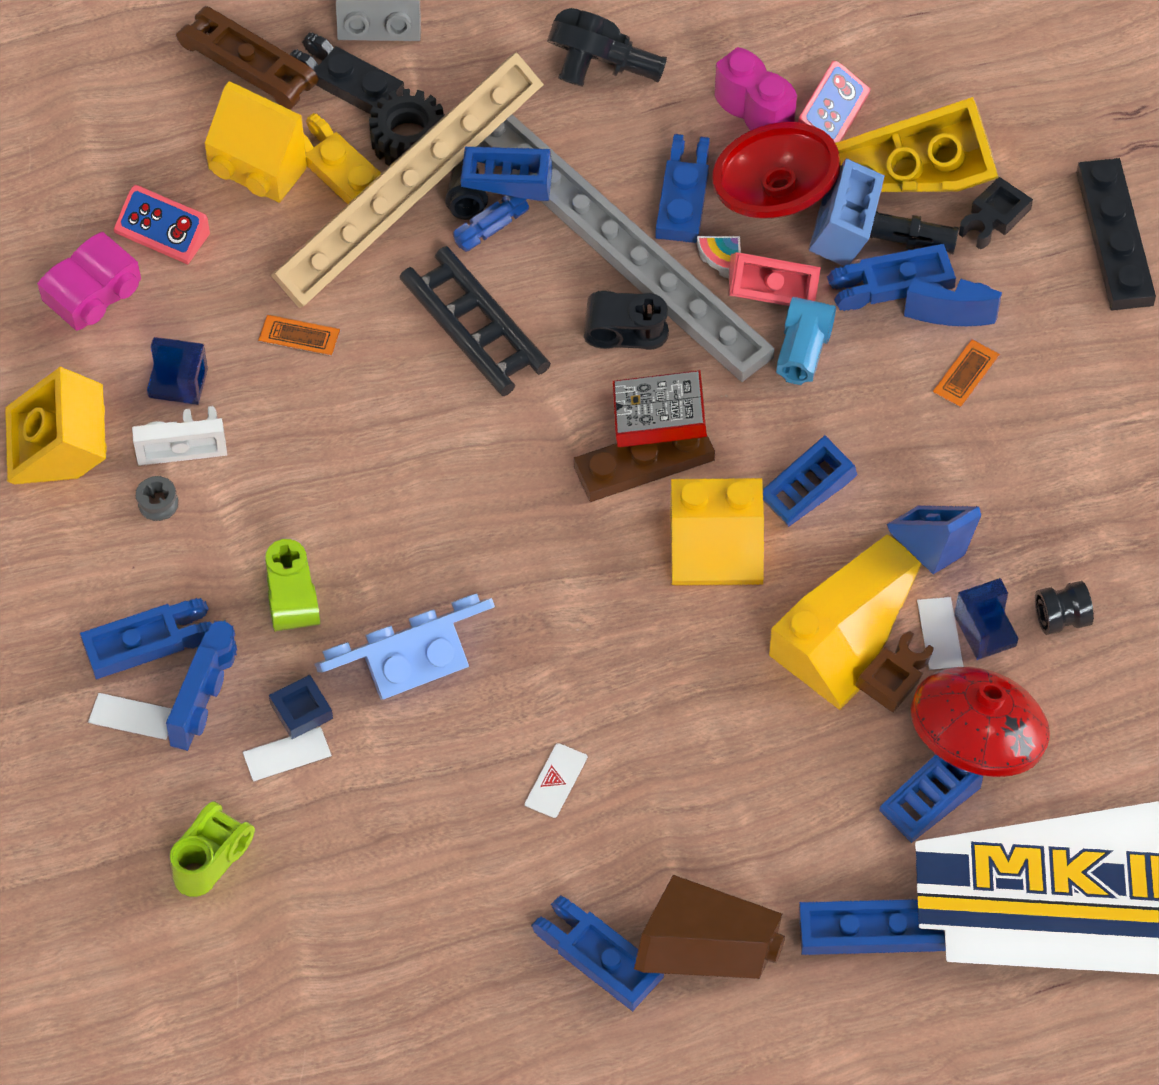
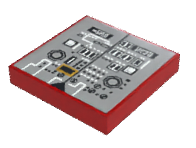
(659, 409)

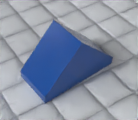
(936, 533)

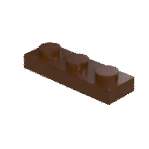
(624, 468)

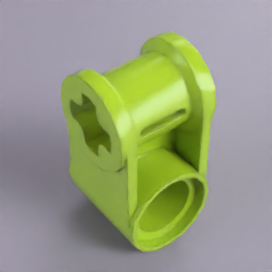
(290, 591)
(211, 841)

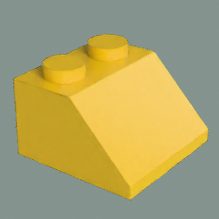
(256, 143)
(55, 429)
(717, 531)

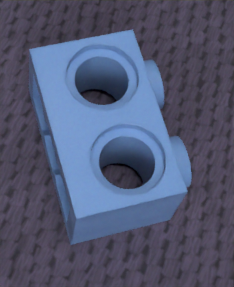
(847, 213)

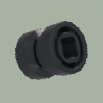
(1064, 607)

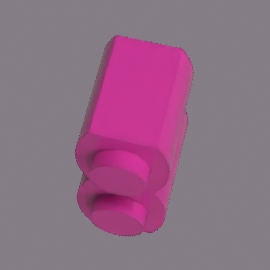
(752, 92)
(90, 281)

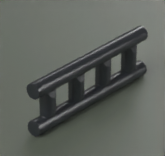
(473, 344)

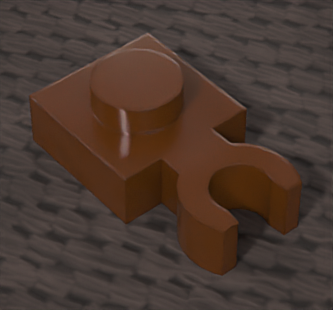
(895, 674)

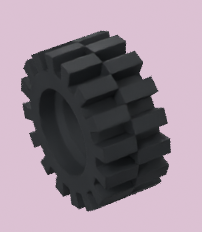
(396, 112)

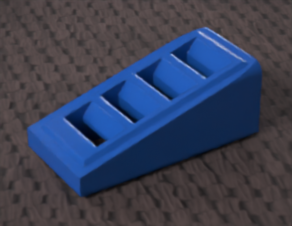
(524, 159)
(821, 451)
(958, 782)

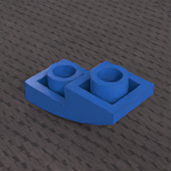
(968, 306)

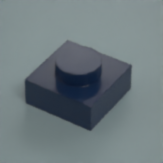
(301, 706)

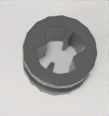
(166, 507)

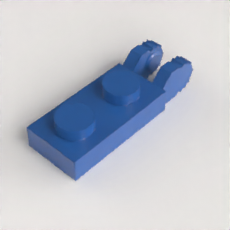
(683, 193)
(890, 276)
(144, 637)
(201, 681)
(598, 953)

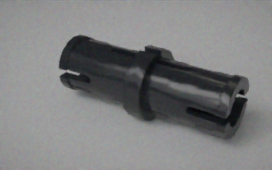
(913, 232)

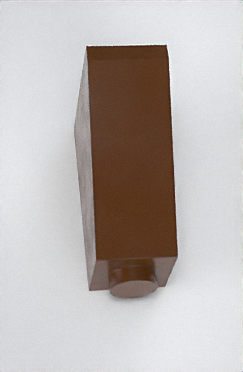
(708, 934)

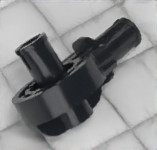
(597, 38)

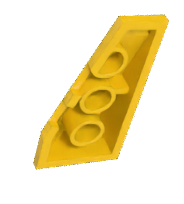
(928, 151)
(845, 621)

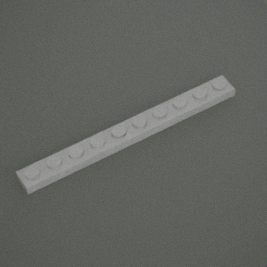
(643, 260)

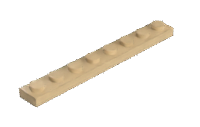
(406, 180)

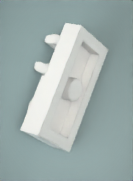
(176, 441)

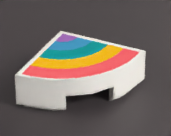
(717, 251)

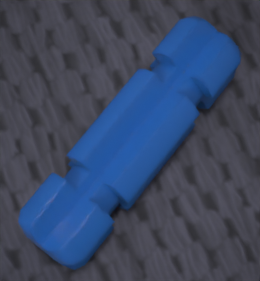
(489, 222)

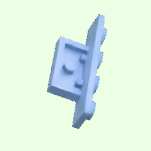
(414, 654)

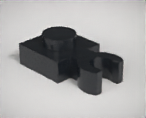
(996, 208)

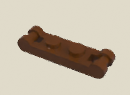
(248, 56)

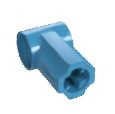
(806, 331)

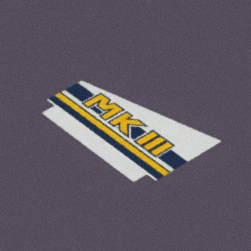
(1048, 892)

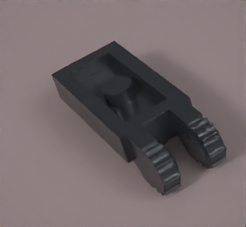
(347, 74)

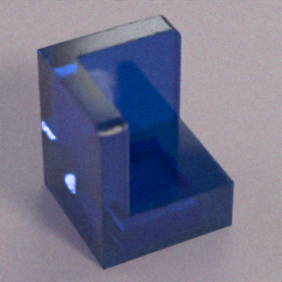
(177, 370)
(984, 620)

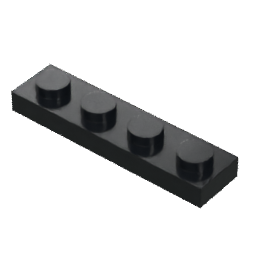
(1115, 234)

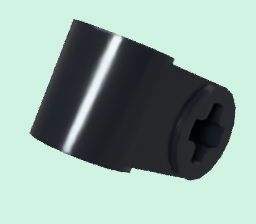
(623, 318)

